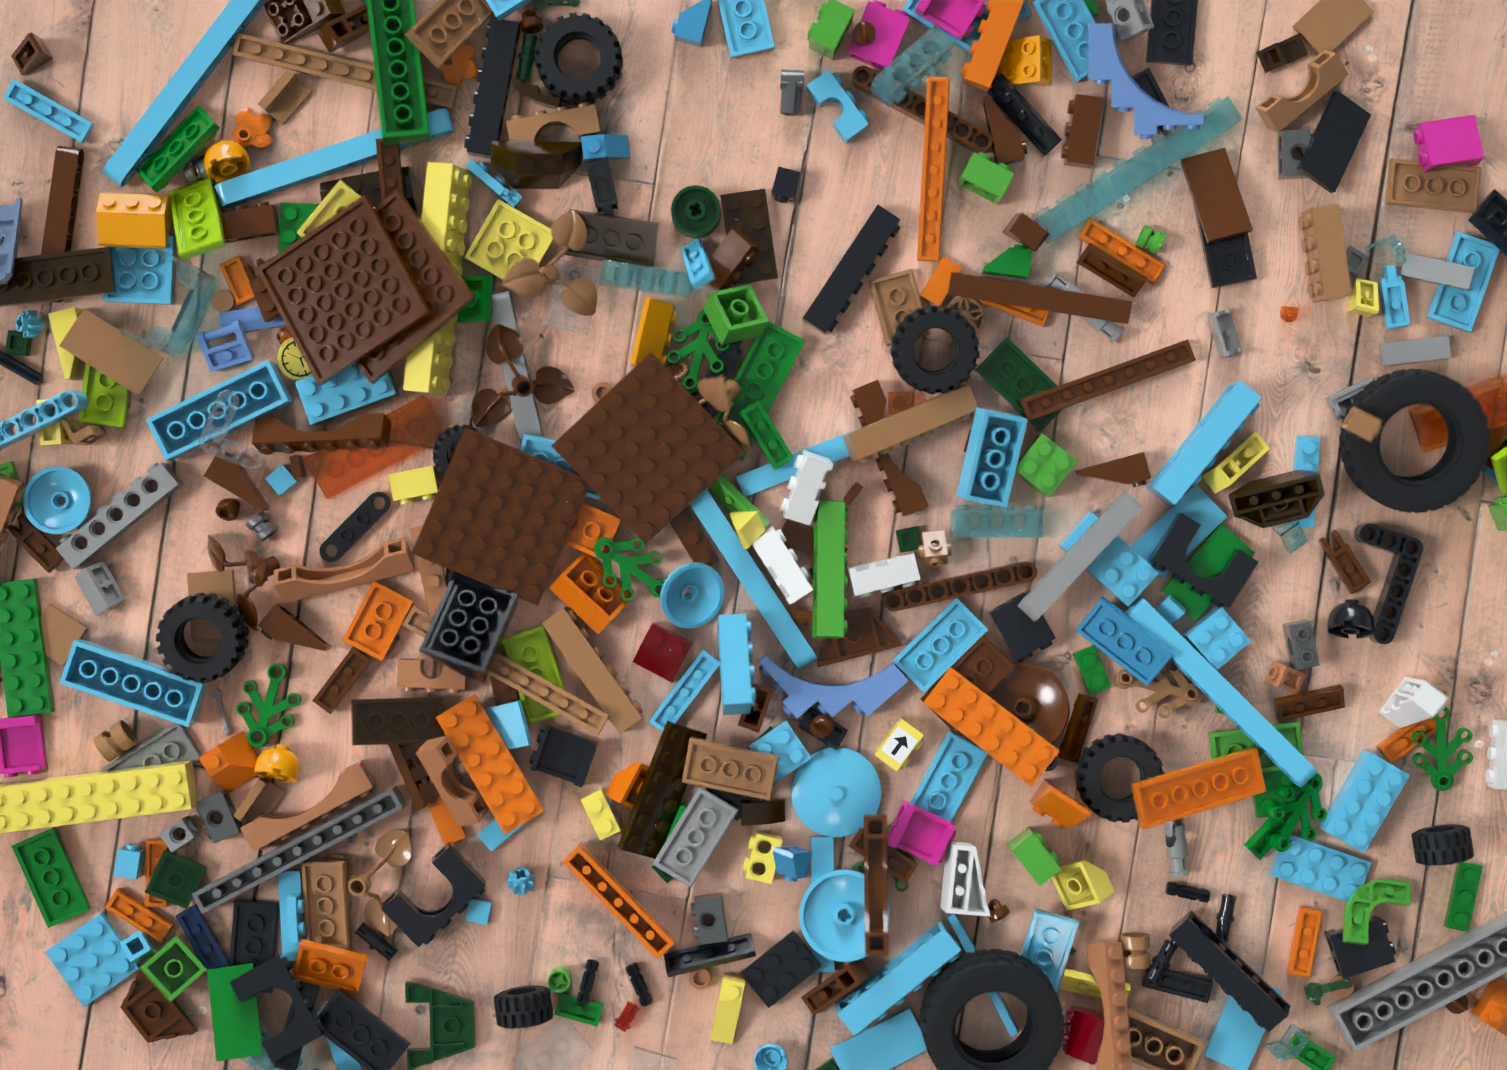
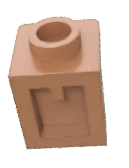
(1285, 677)

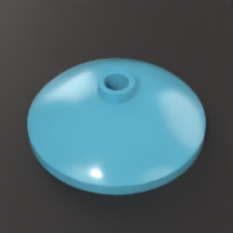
(43, 498)
(701, 600)

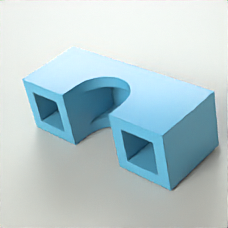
(828, 89)

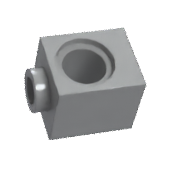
(171, 837)

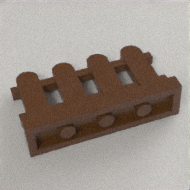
(416, 773)

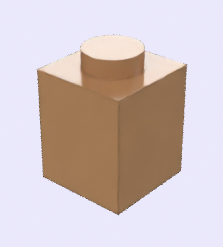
(1362, 424)

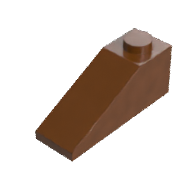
(345, 29)
(1006, 140)
(1125, 470)
(235, 480)
(286, 627)
(836, 986)

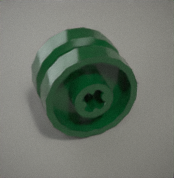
(696, 198)

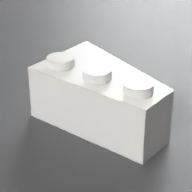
(805, 487)
(782, 564)
(883, 575)
(1413, 702)
(1497, 755)
(962, 881)

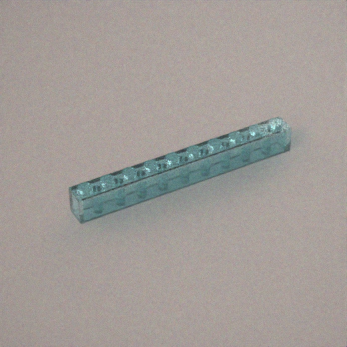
(1136, 171)

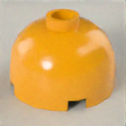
(226, 161)
(278, 764)

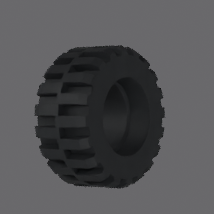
(573, 29)
(960, 367)
(186, 661)
(1093, 761)

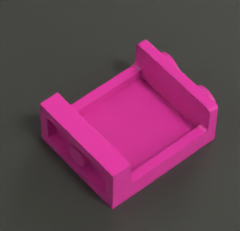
(951, 15)
(889, 32)
(1448, 142)
(22, 745)
(921, 833)

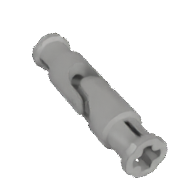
(1108, 328)
(1176, 847)

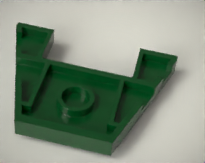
(450, 1024)

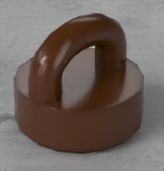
(531, 24)
(863, 33)
(228, 509)
(821, 726)
(999, 913)
(1458, 1005)

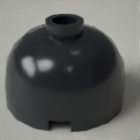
(1350, 619)

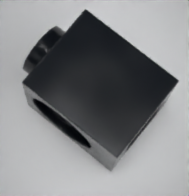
(785, 185)

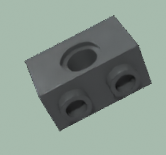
(1287, 142)
(1301, 644)
(222, 803)
(715, 931)

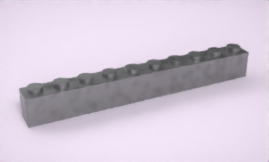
(299, 849)

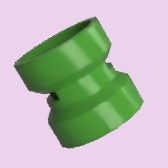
(1150, 239)
(559, 984)

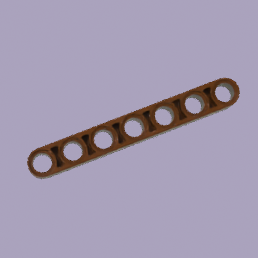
(915, 100)
(63, 201)
(970, 586)

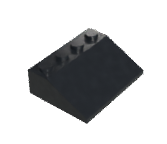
(469, 626)

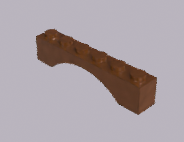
(365, 431)
(907, 493)
(875, 884)

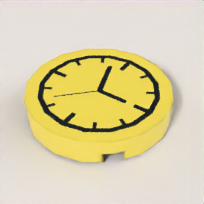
(291, 361)

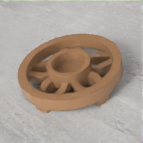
(968, 314)

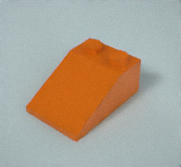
(1058, 805)

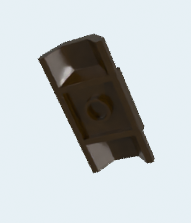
(369, 185)

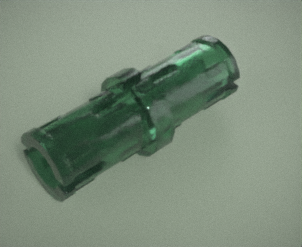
(526, 57)

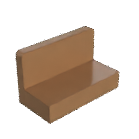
(285, 97)
(81, 435)
(259, 800)

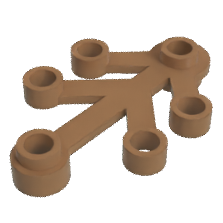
(1163, 688)

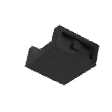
(1019, 630)
(563, 755)
(1355, 958)

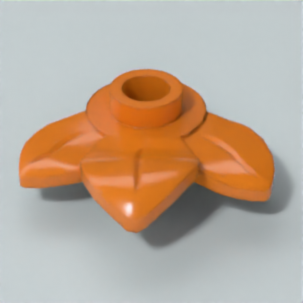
(461, 66)
(255, 126)

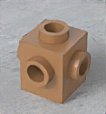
(934, 548)

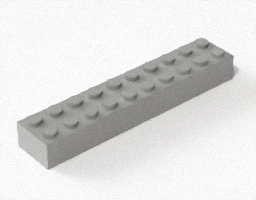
(1423, 985)

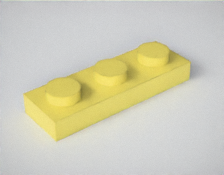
(1083, 983)

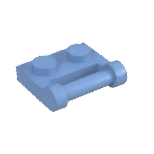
(226, 353)

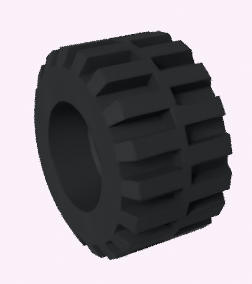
(443, 443)
(1442, 845)
(523, 1007)

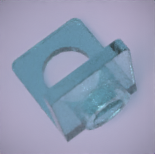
(1395, 246)
(1291, 535)
(1283, 1049)

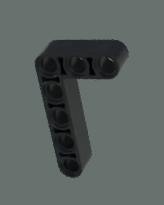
(1393, 576)

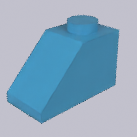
(692, 24)
(605, 146)
(792, 862)

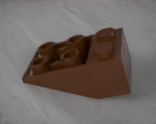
(301, 17)

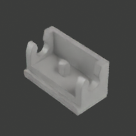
(1224, 333)
(1342, 399)
(99, 588)

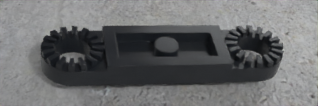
(355, 527)

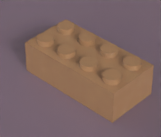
(1325, 253)
(1160, 1044)

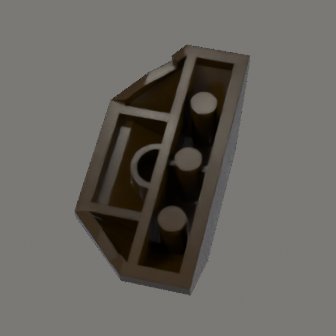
(536, 163)
(1278, 498)

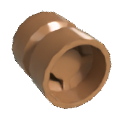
(118, 738)
(1135, 949)

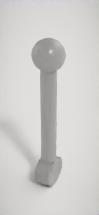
(217, 694)

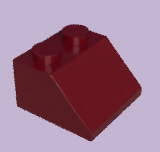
(662, 652)
(1082, 1033)

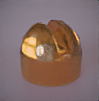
(1288, 313)
(281, 339)

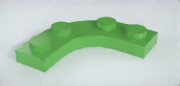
(1364, 900)

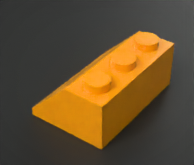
(133, 220)
(654, 330)

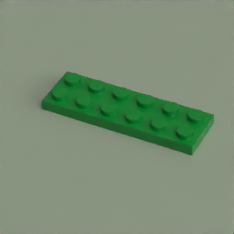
(764, 372)
(23, 650)

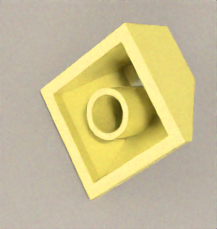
(1082, 884)

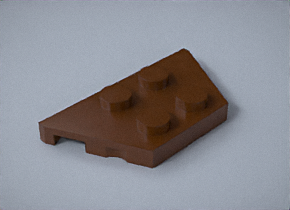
(864, 636)
(153, 1013)

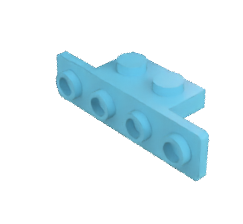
(291, 912)

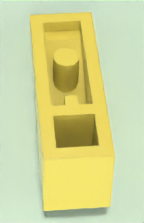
(61, 324)
(1235, 463)
(728, 1008)

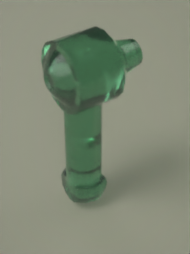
(543, 4)
(1315, 991)

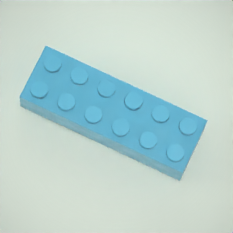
(259, 394)
(1204, 443)
(133, 682)
(898, 978)

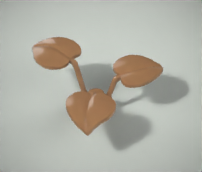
(528, 278)
(721, 396)
(395, 849)

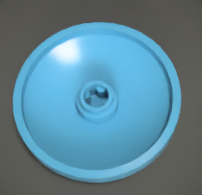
(835, 791)
(835, 915)

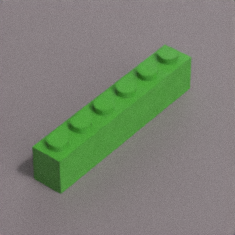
(828, 570)

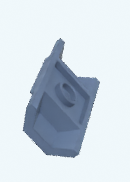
(9, 238)

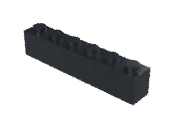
(493, 88)
(851, 269)
(1229, 971)

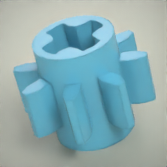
(30, 323)
(520, 881)

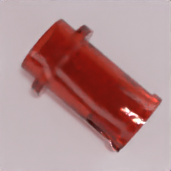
(624, 1020)

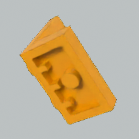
(1027, 61)

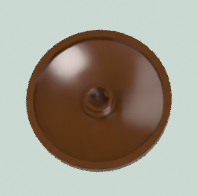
(1035, 699)

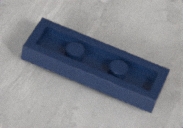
(202, 938)

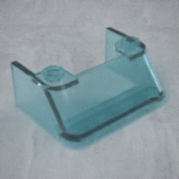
(180, 337)

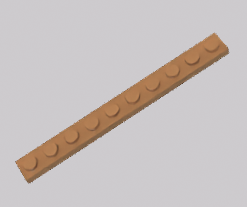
(329, 67)
(527, 682)

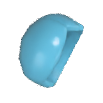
(770, 1057)

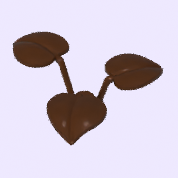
(548, 387)
(259, 568)

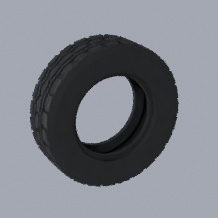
(1464, 451)
(983, 973)

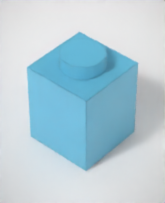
(130, 861)
(137, 947)

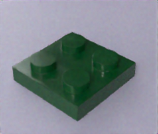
(175, 879)

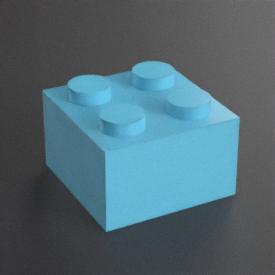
(1216, 637)

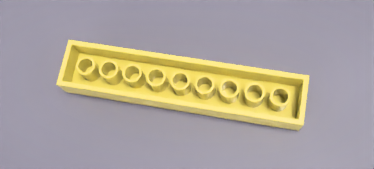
(445, 219)
(97, 796)

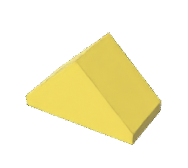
(1364, 298)
(748, 526)

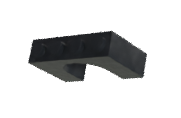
(1171, 556)
(422, 924)
(277, 974)

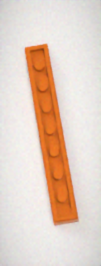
(933, 168)

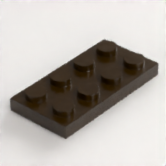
(749, 214)
(618, 239)
(395, 720)

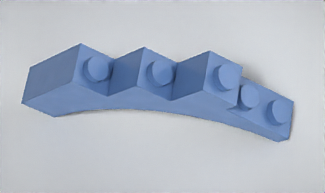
(1149, 114)
(802, 694)

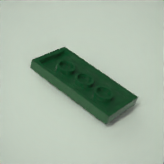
(1016, 378)

